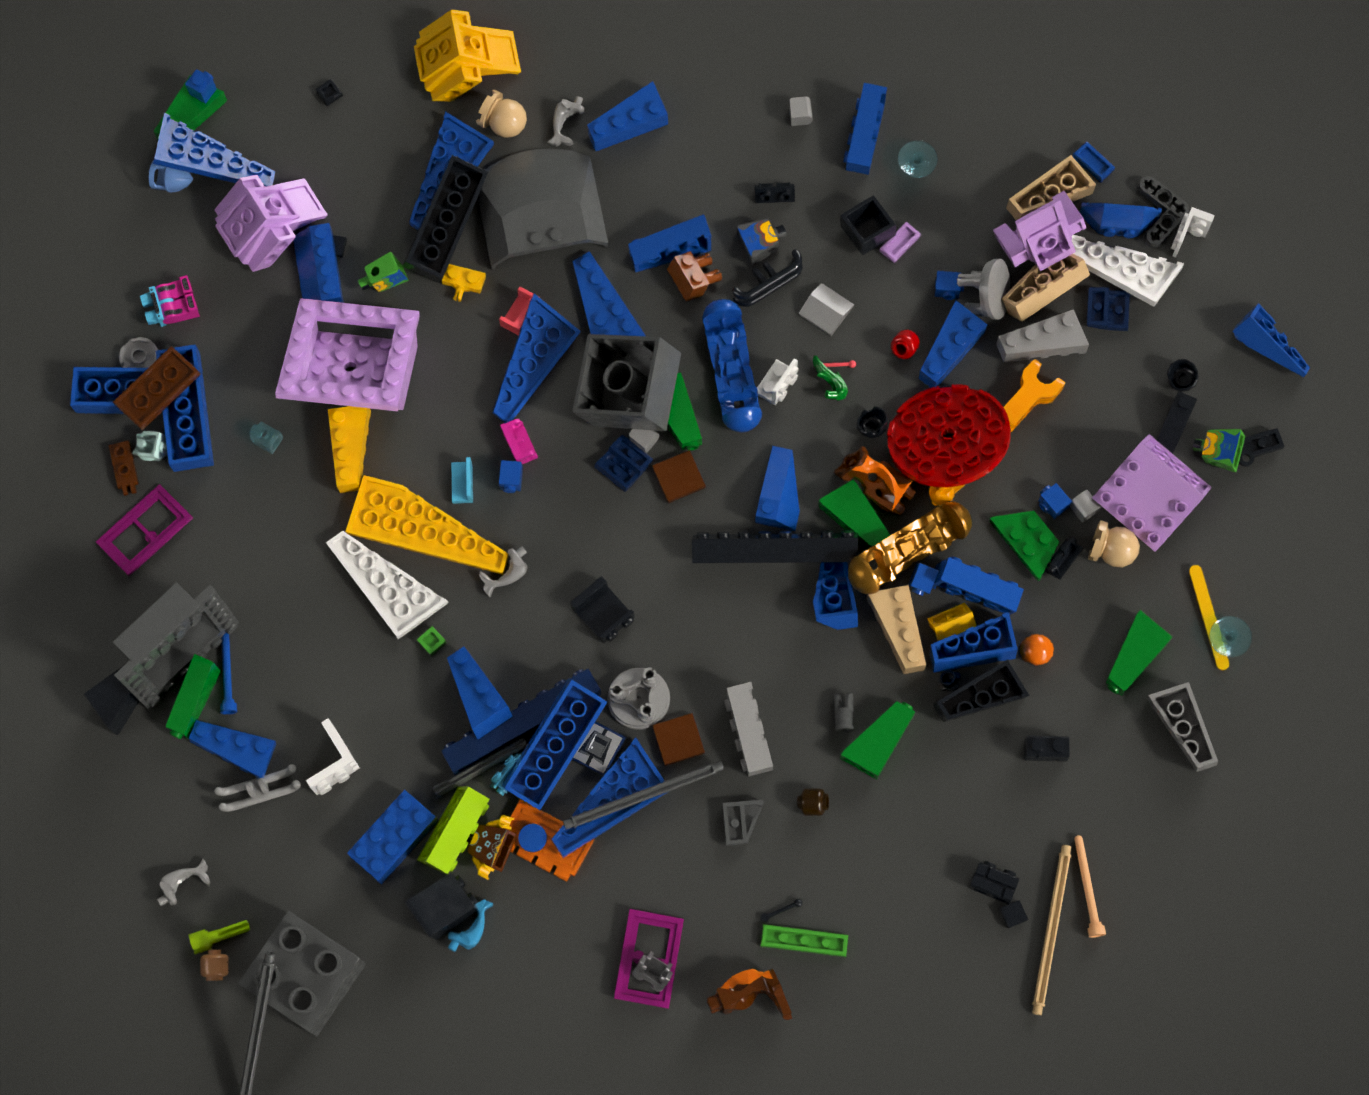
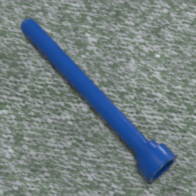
(228, 704)

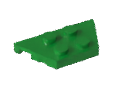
(1028, 539)

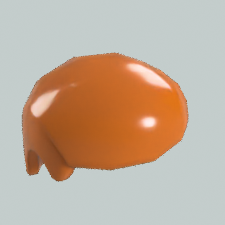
(1036, 649)

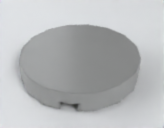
(138, 353)

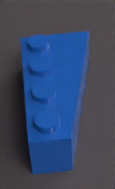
(866, 128)
(666, 244)
(977, 585)
(976, 646)
(480, 698)

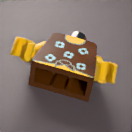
(491, 845)

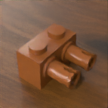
(689, 277)

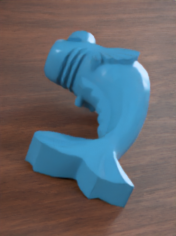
(472, 936)

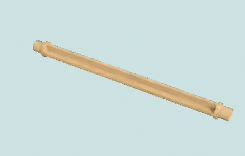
(1051, 930)

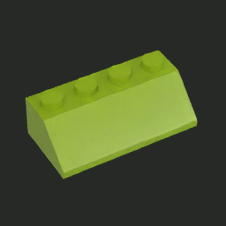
(453, 829)

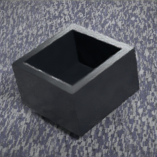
(868, 225)

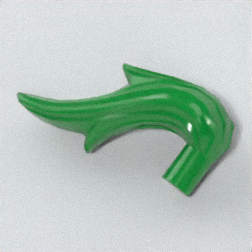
(834, 379)

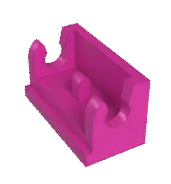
(518, 441)

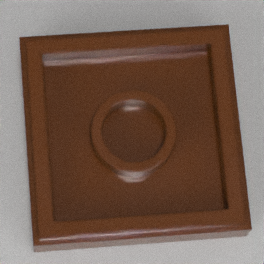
(679, 476)
(678, 739)

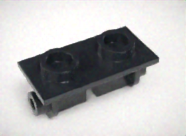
(768, 194)
(1064, 558)

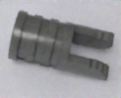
(844, 715)

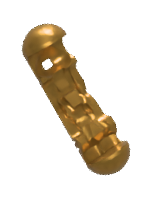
(910, 544)

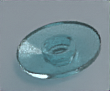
(917, 151)
(1237, 630)

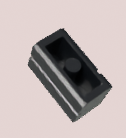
(1046, 748)
(994, 882)

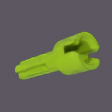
(204, 940)

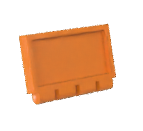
(549, 855)

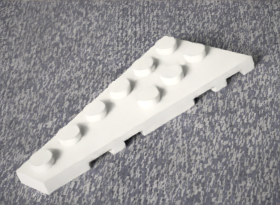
(1128, 269)
(391, 591)

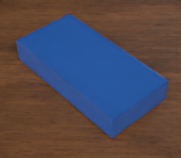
(1093, 162)

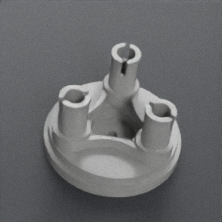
(992, 285)
(638, 698)

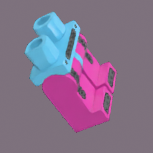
(171, 301)

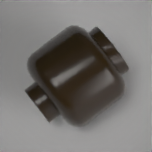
(813, 802)

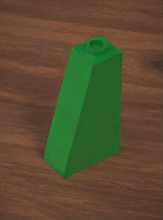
(191, 110)
(682, 420)
(853, 512)
(1138, 650)
(192, 696)
(876, 744)

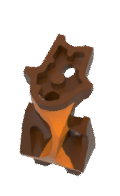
(889, 481)
(744, 987)

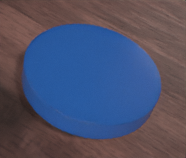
(532, 838)

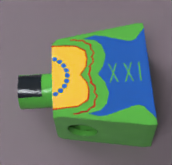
(383, 273)
(1221, 448)

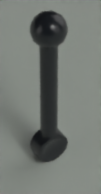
(765, 917)

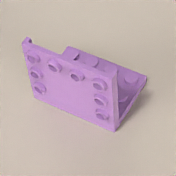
(1152, 492)

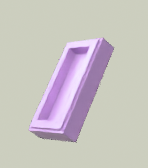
(899, 244)

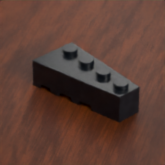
(985, 692)

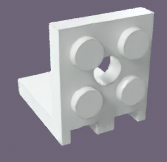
(336, 772)

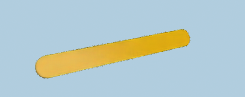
(1206, 611)

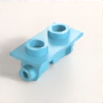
(499, 777)

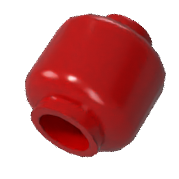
(905, 344)

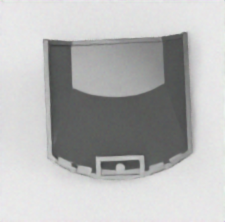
(540, 203)

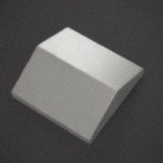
(825, 309)

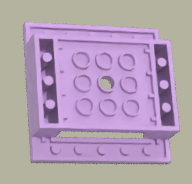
(318, 360)

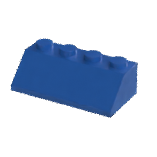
(318, 264)

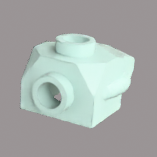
(151, 446)

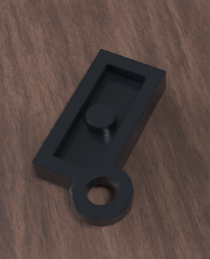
(1260, 445)

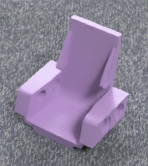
(261, 219)
(1043, 233)

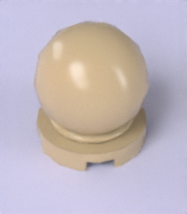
(504, 116)
(1115, 546)

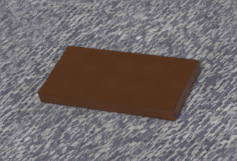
(156, 388)

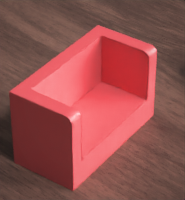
(517, 312)

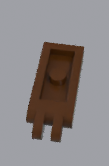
(124, 466)

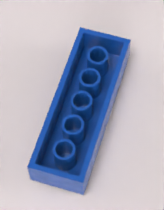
(187, 421)
(554, 744)

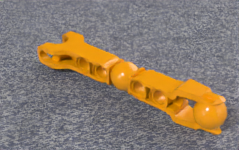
(1029, 395)

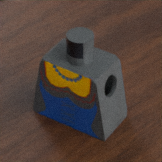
(759, 239)

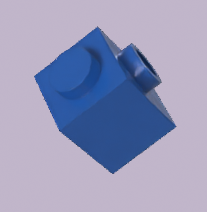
(201, 85)
(947, 286)
(510, 476)
(1054, 500)
(922, 579)

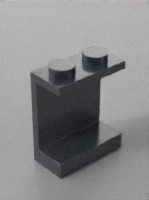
(602, 610)

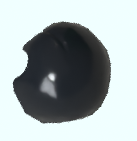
(1182, 375)
(872, 422)

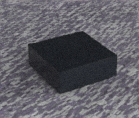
(329, 92)
(340, 243)
(1013, 914)

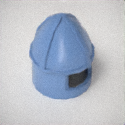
(168, 178)

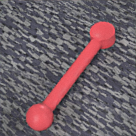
(851, 364)

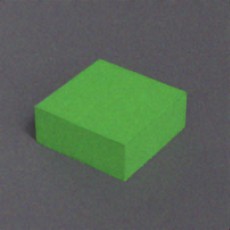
(431, 641)

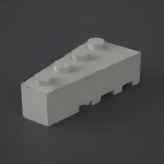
(1046, 338)
(1184, 722)
(748, 729)

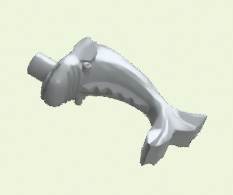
(562, 111)
(516, 571)
(172, 880)

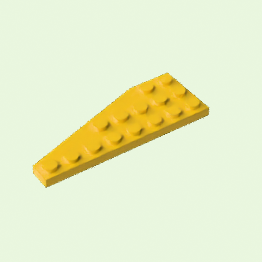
(404, 520)

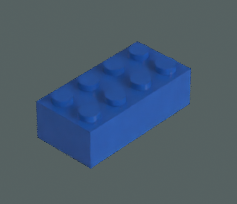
(98, 387)
(392, 837)

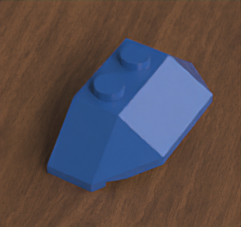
(1119, 219)

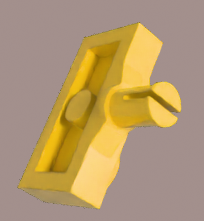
(463, 280)

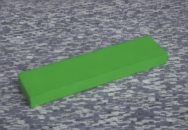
(804, 940)

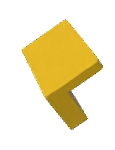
(952, 621)

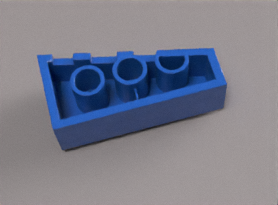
(629, 119)
(953, 342)

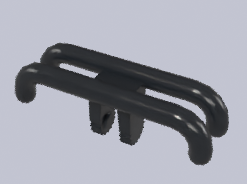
(769, 285)

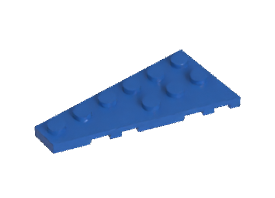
(453, 139)
(601, 302)
(538, 348)
(627, 776)

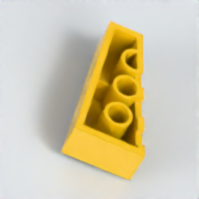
(348, 439)

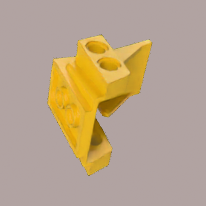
(456, 55)

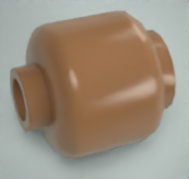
(214, 965)

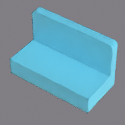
(462, 481)

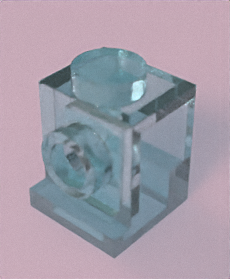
(270, 441)

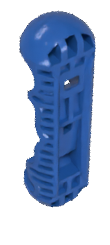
(730, 361)

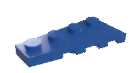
(242, 749)

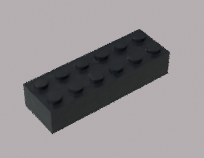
(445, 219)

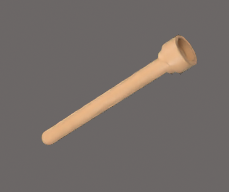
(1095, 928)

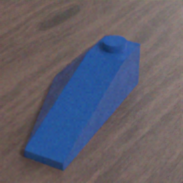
(1259, 334)
(779, 495)
(834, 597)

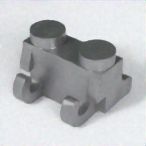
(653, 971)

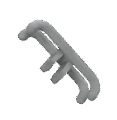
(258, 790)

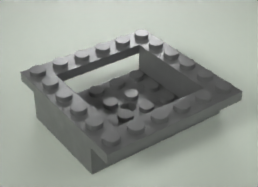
(168, 637)

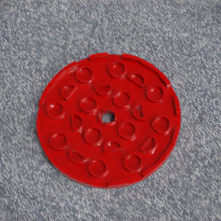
(928, 457)

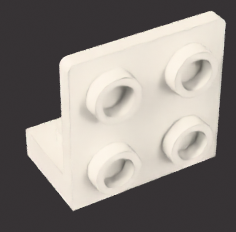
(1196, 223)
(777, 380)

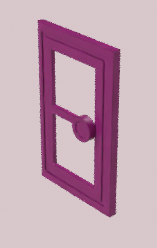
(155, 541)
(628, 955)

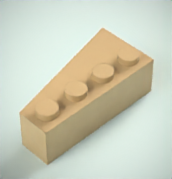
(1065, 176)
(1042, 287)
(898, 621)

